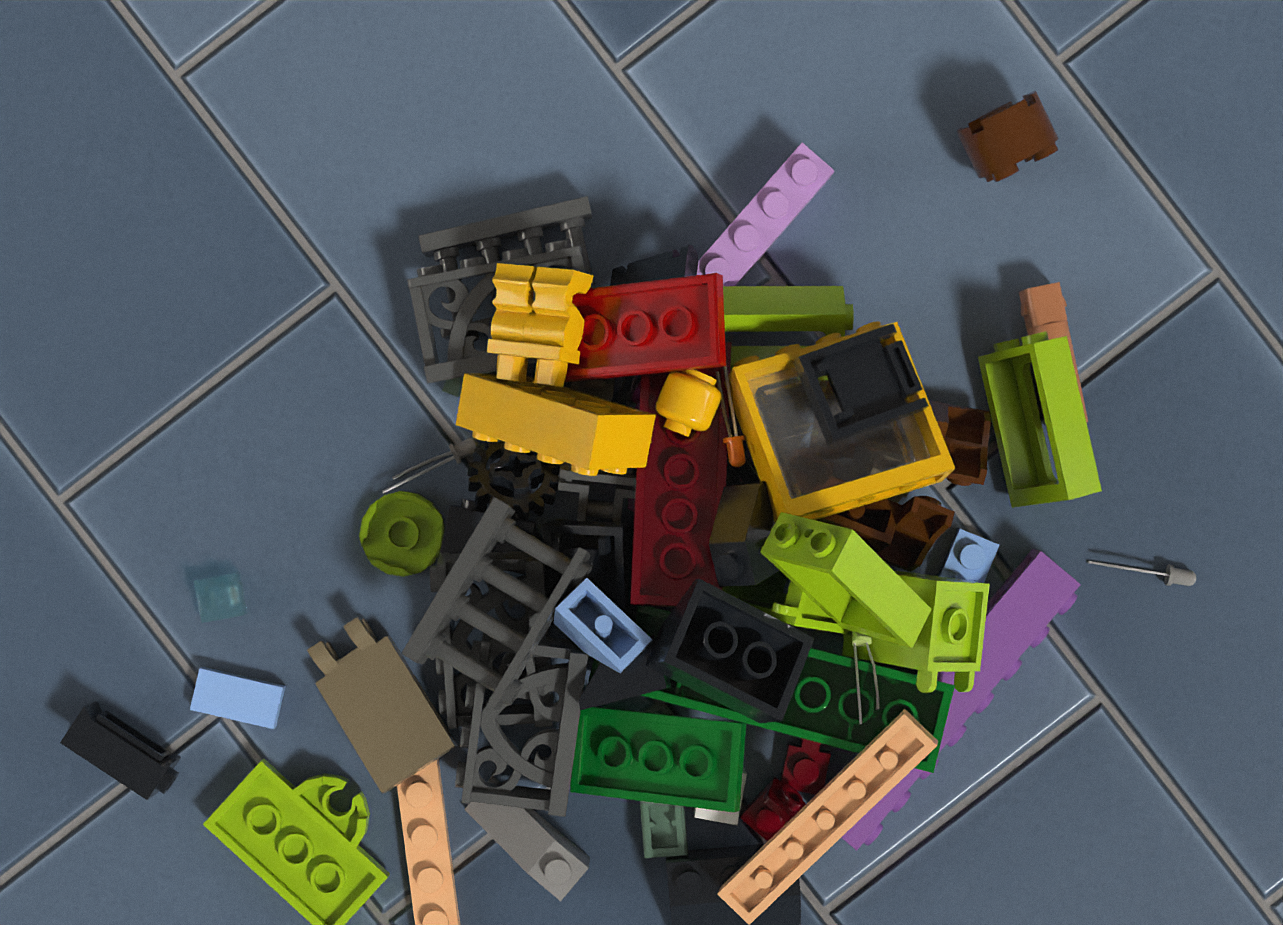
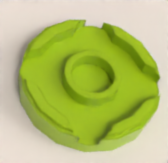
(402, 533)

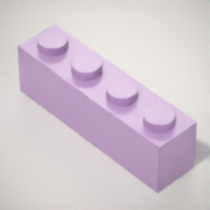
(766, 216)

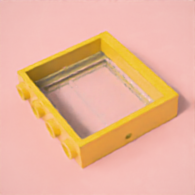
(793, 456)

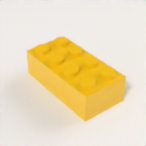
(556, 424)

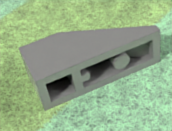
(533, 844)

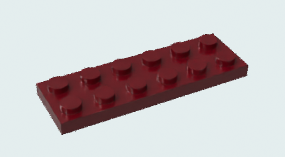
(677, 501)

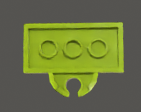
(301, 842)

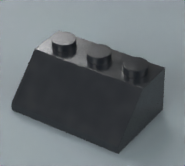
(731, 652)
(697, 879)

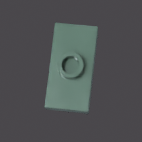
(663, 829)

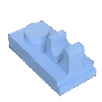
(968, 557)

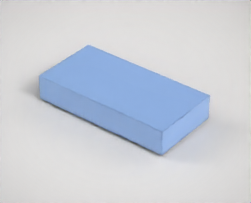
(237, 697)

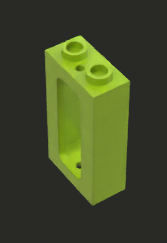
(783, 310)
(1019, 423)
(846, 579)

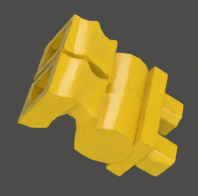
(536, 329)

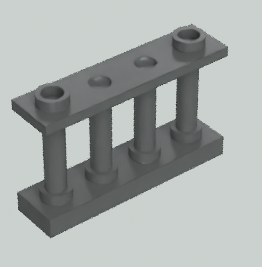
(488, 235)
(453, 604)

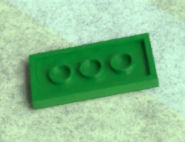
(659, 758)

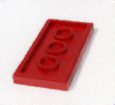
(651, 328)

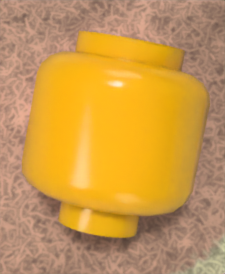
(688, 401)

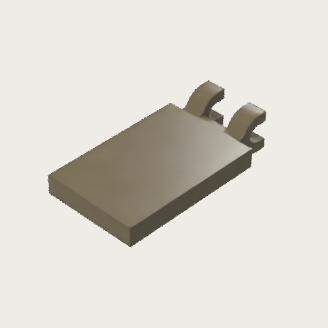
(381, 706)

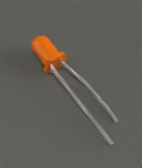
(734, 444)

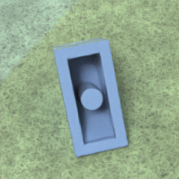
(600, 627)

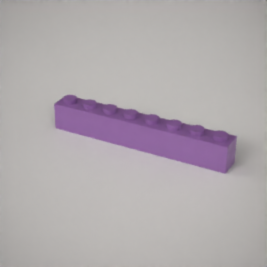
(1014, 621)

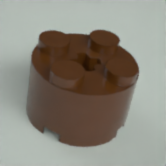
(1009, 136)

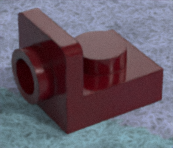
(772, 808)

